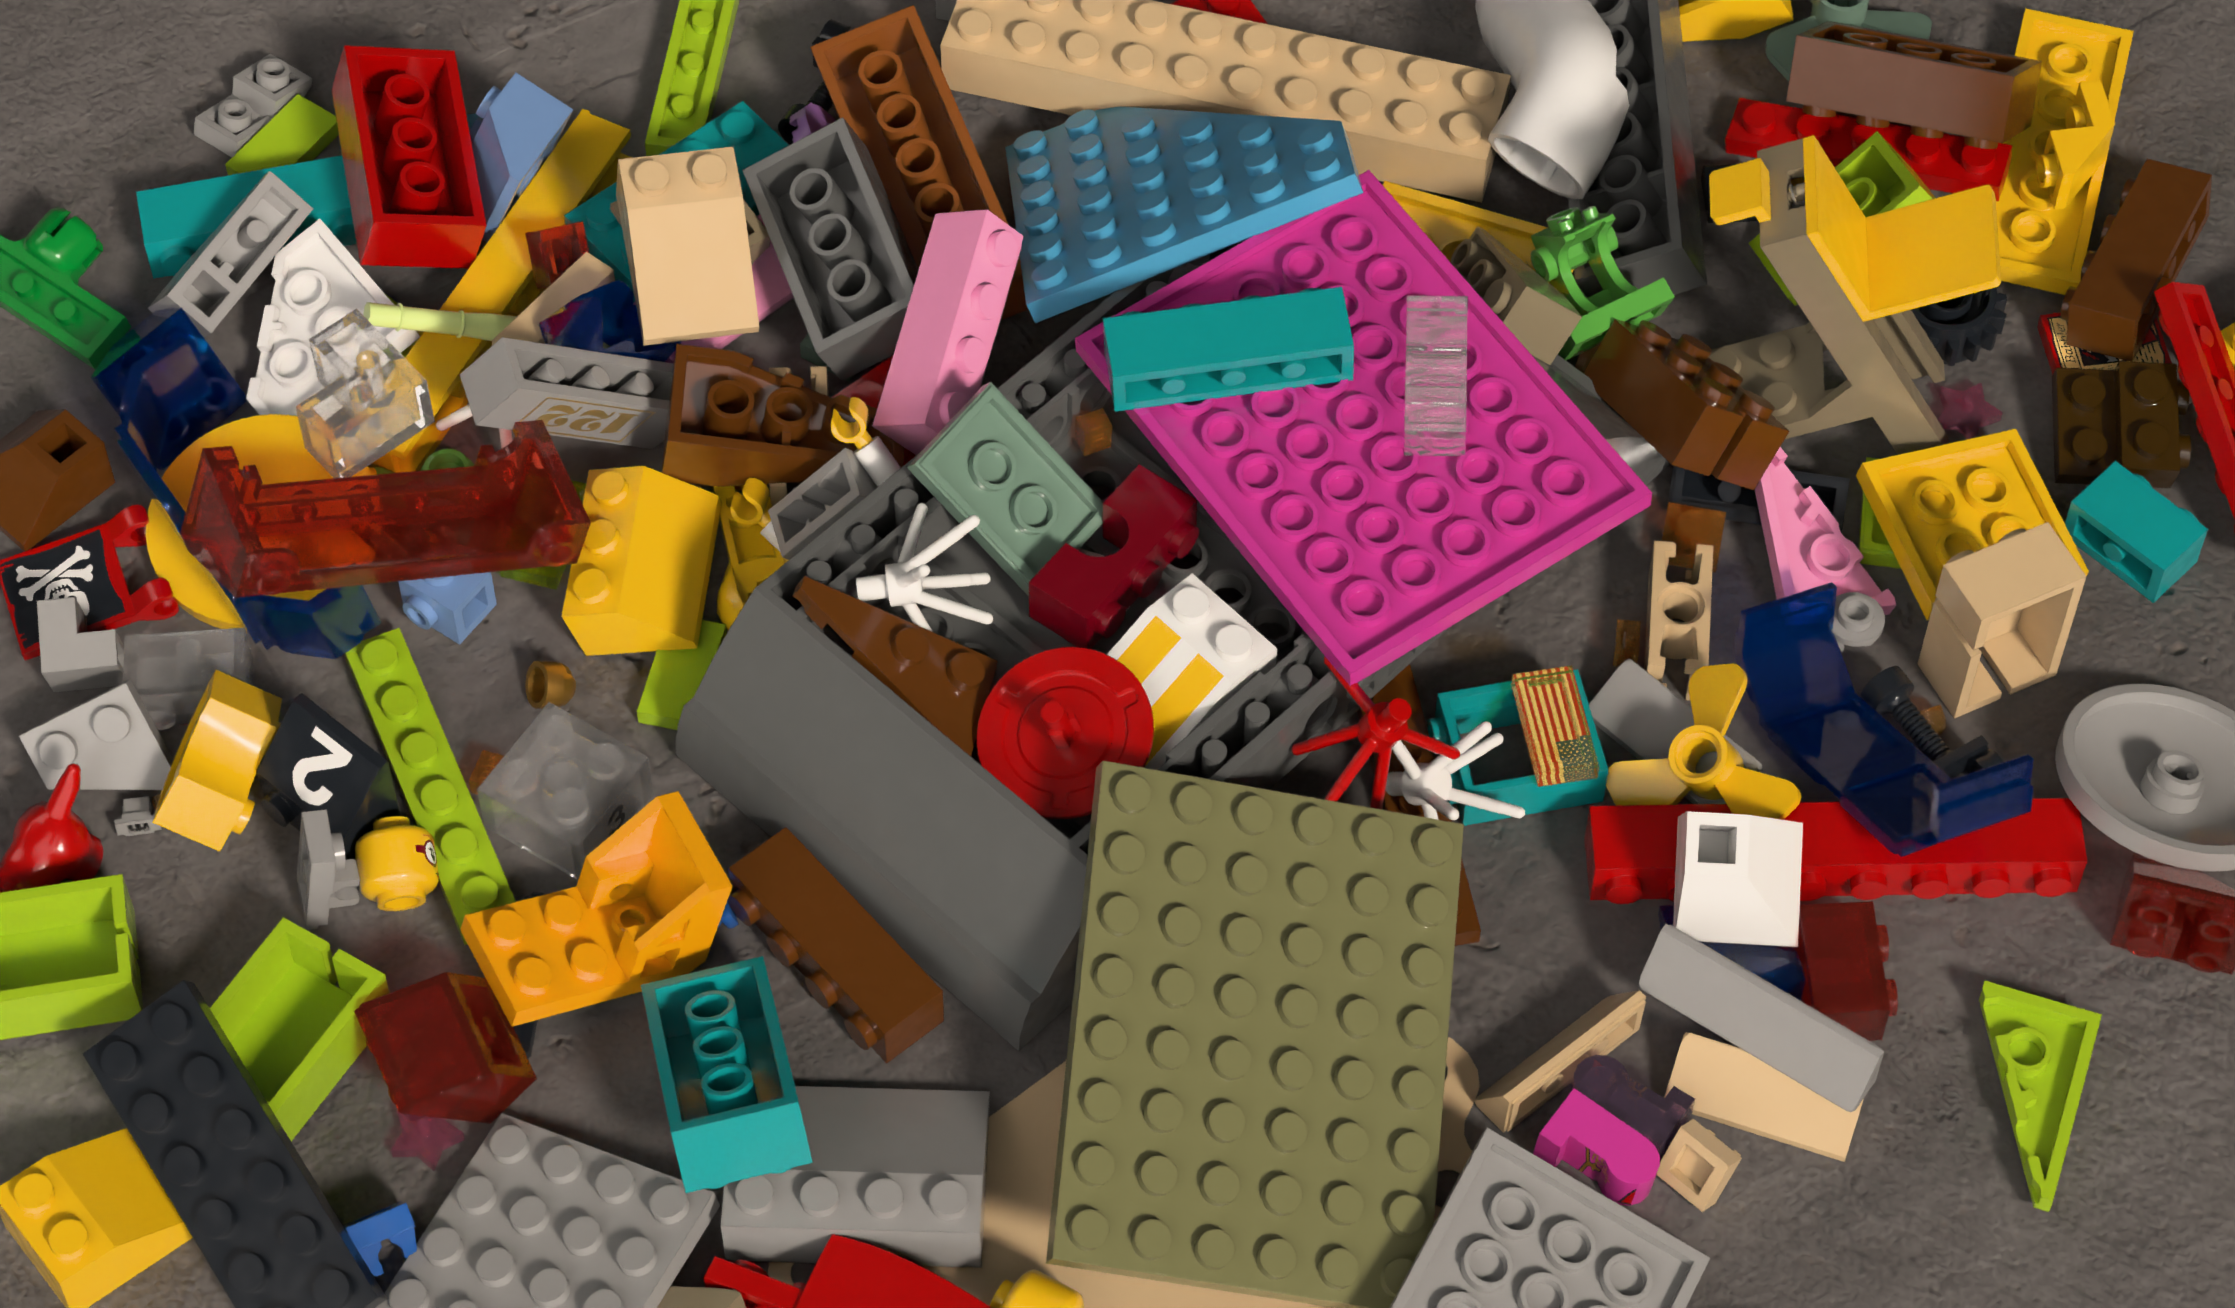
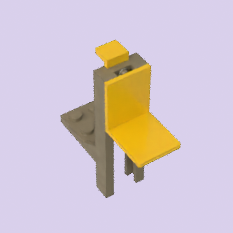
(1855, 287)

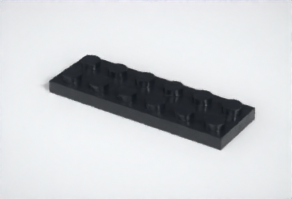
(228, 1160)

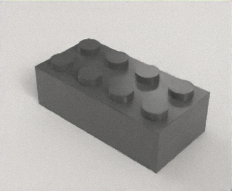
(837, 245)

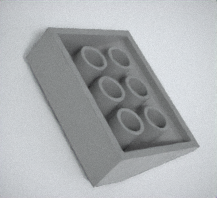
(883, 1172)

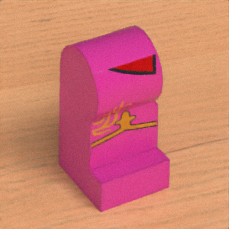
(1600, 1149)

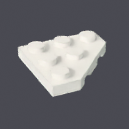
(311, 291)

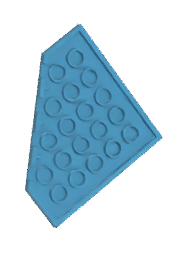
(1156, 188)

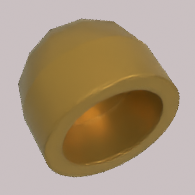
(549, 683)

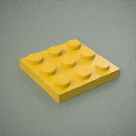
(1955, 502)

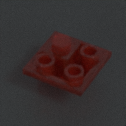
(2176, 916)

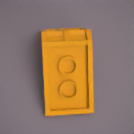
(634, 918)

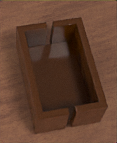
(1686, 403)

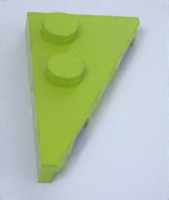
(2042, 1068)

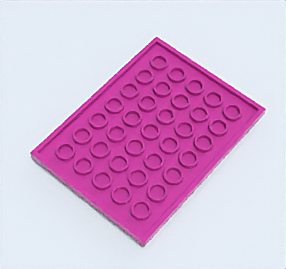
(1316, 477)

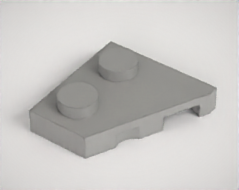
(107, 738)

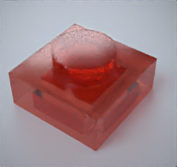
(555, 250)

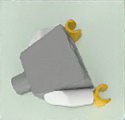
(823, 495)

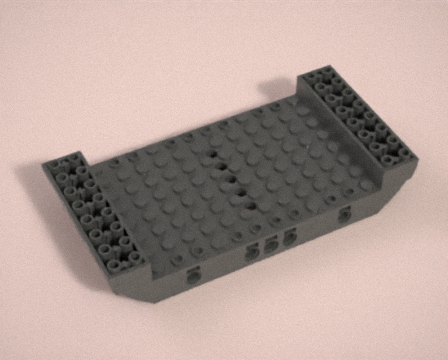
(903, 814)

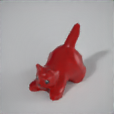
(51, 841)

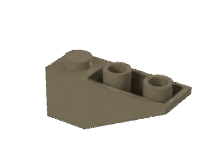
(1517, 295)

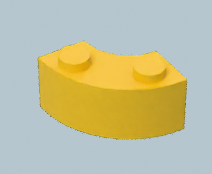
(218, 762)

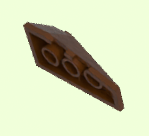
(748, 423)

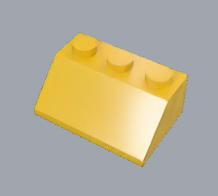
(641, 563)

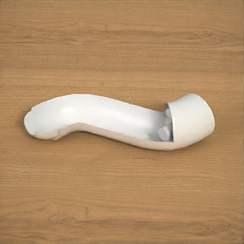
(1565, 86)

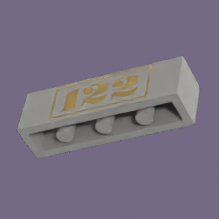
(572, 392)

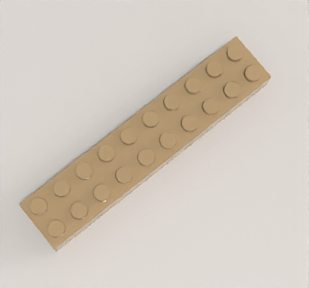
(1403, 112)

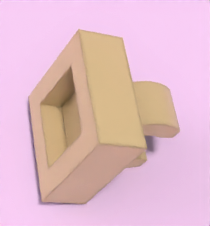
(1698, 1165)

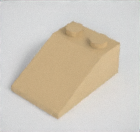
(687, 245)

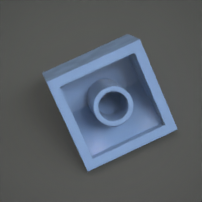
(513, 143)

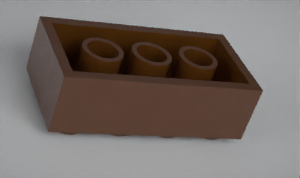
(1913, 83)

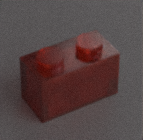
(1844, 966)

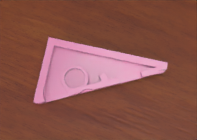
(1806, 540)

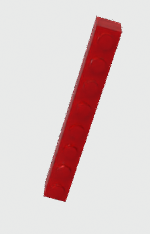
(2037, 852)

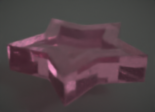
(1967, 410)
(425, 1138)

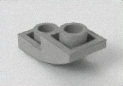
(255, 99)

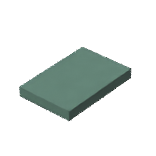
(1011, 478)

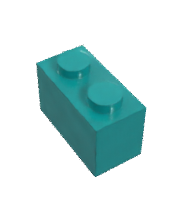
(2135, 531)

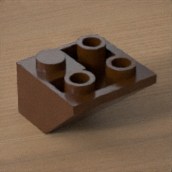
(48, 474)

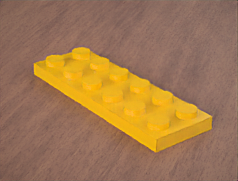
(2037, 243)

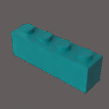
(185, 214)
(1228, 348)

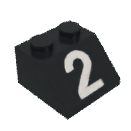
(323, 767)

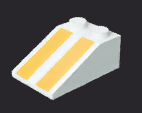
(1190, 659)

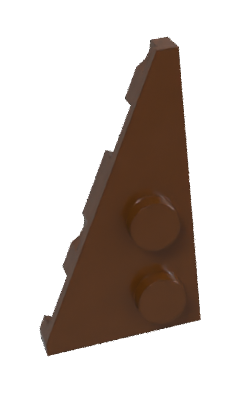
(921, 667)

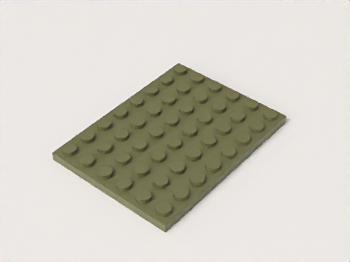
(1255, 1040)

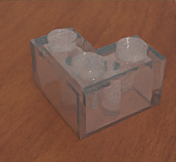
(367, 400)

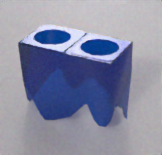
(600, 318)

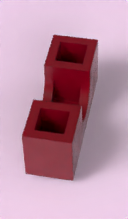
(1088, 594)

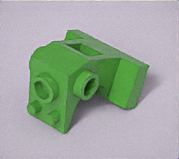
(1589, 238)

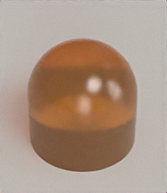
(1936, 718)

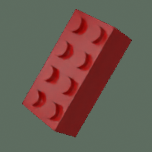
(408, 157)

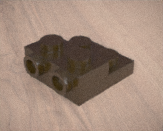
(2121, 418)

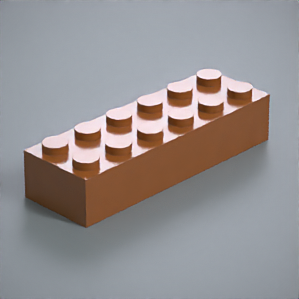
(905, 114)

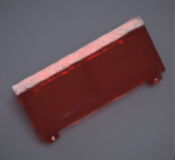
(385, 528)

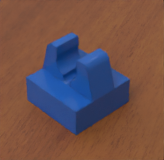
(387, 1223)

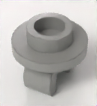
(1857, 620)

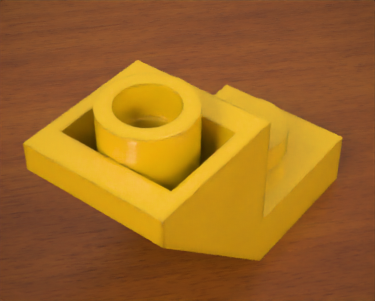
(2079, 149)

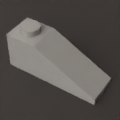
(234, 254)

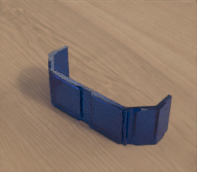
(156, 392)
(1848, 746)

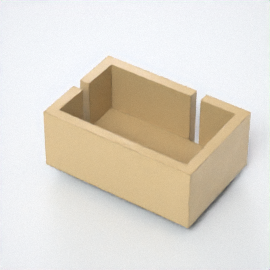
(2008, 605)

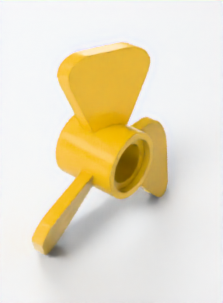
(1714, 699)

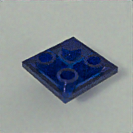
(159, 332)

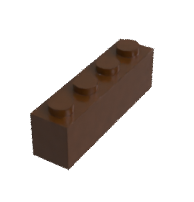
(2136, 256)
(835, 946)

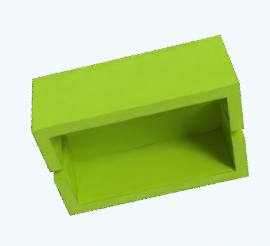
(68, 957)
(294, 1022)

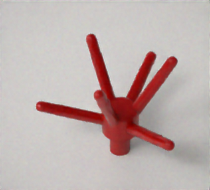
(1377, 732)

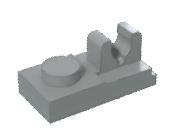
(322, 872)

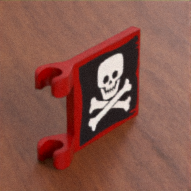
(90, 571)

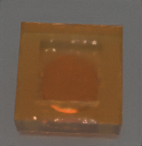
(1692, 526)

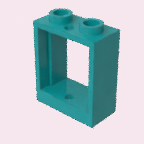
(1467, 708)

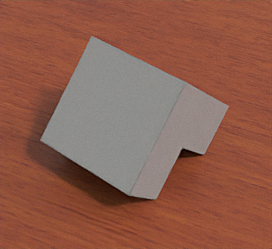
(71, 654)

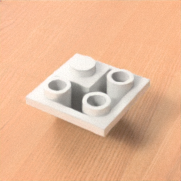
(1738, 879)

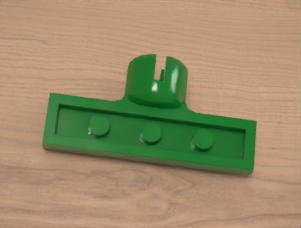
(43, 291)

